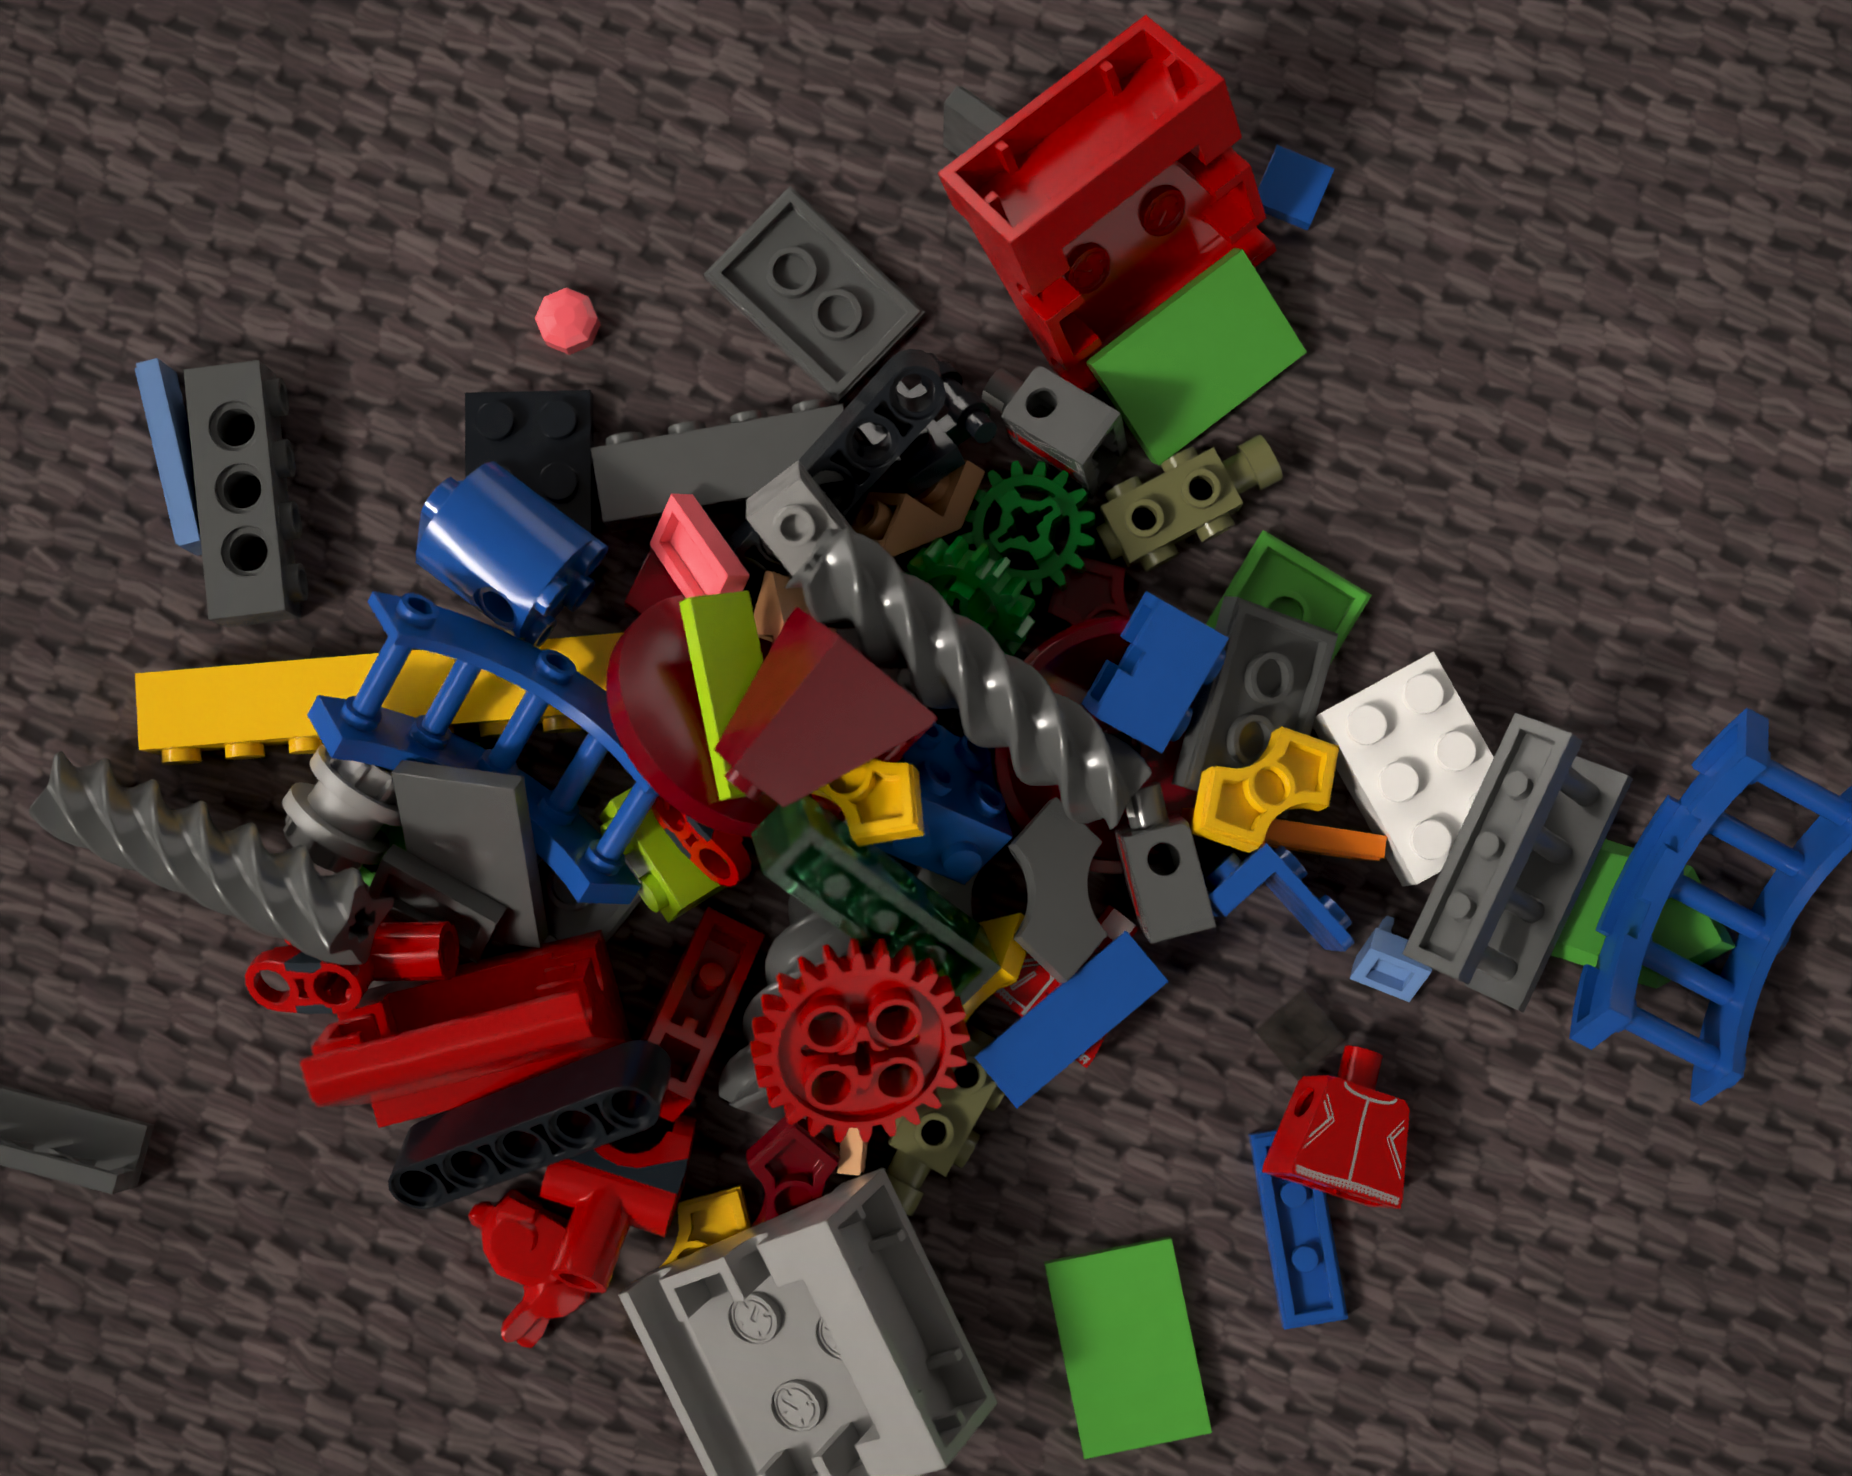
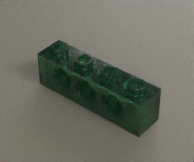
(870, 894)

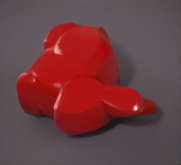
(521, 1246)

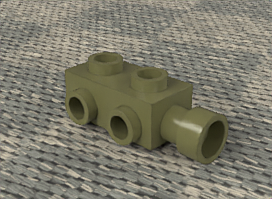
(1175, 509)
(958, 1113)

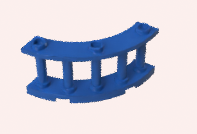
(373, 735)
(1655, 873)

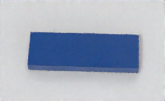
(1071, 1019)
(1298, 1245)

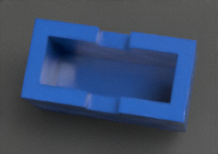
(1158, 673)

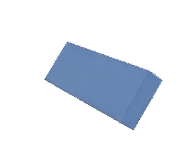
(172, 448)

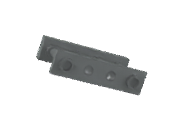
(1518, 863)

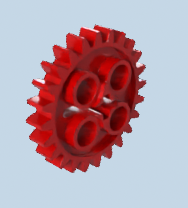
(859, 1040)

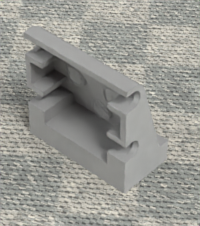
(814, 1344)

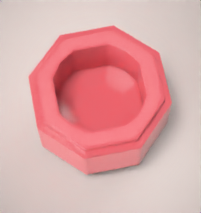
(567, 321)

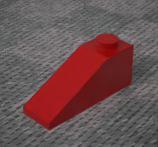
(700, 1002)

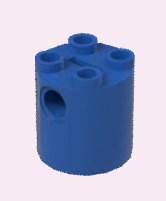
(507, 551)

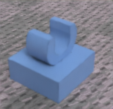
(1385, 967)

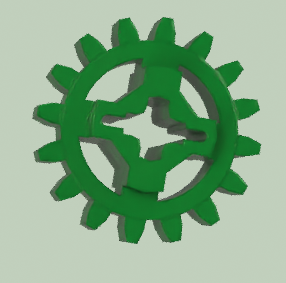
(1049, 517)
(977, 589)

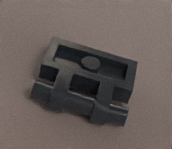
(935, 449)

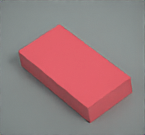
(696, 550)

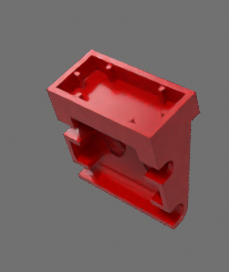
(1110, 194)
(456, 1040)

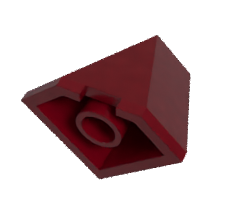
(814, 715)

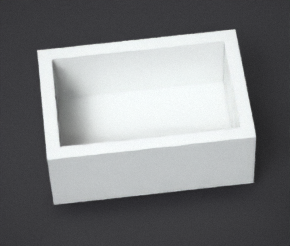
(1409, 763)

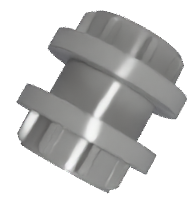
(342, 812)

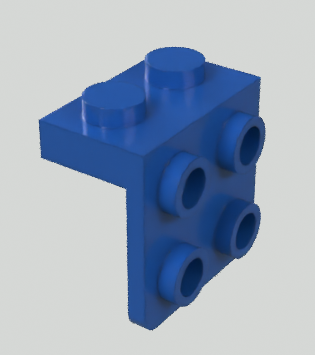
(960, 807)
(1236, 877)

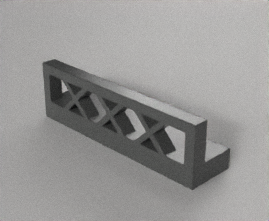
(71, 1142)

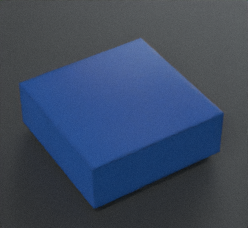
(1293, 187)

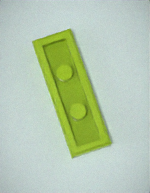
(724, 663)

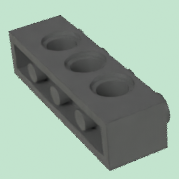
(216, 403)

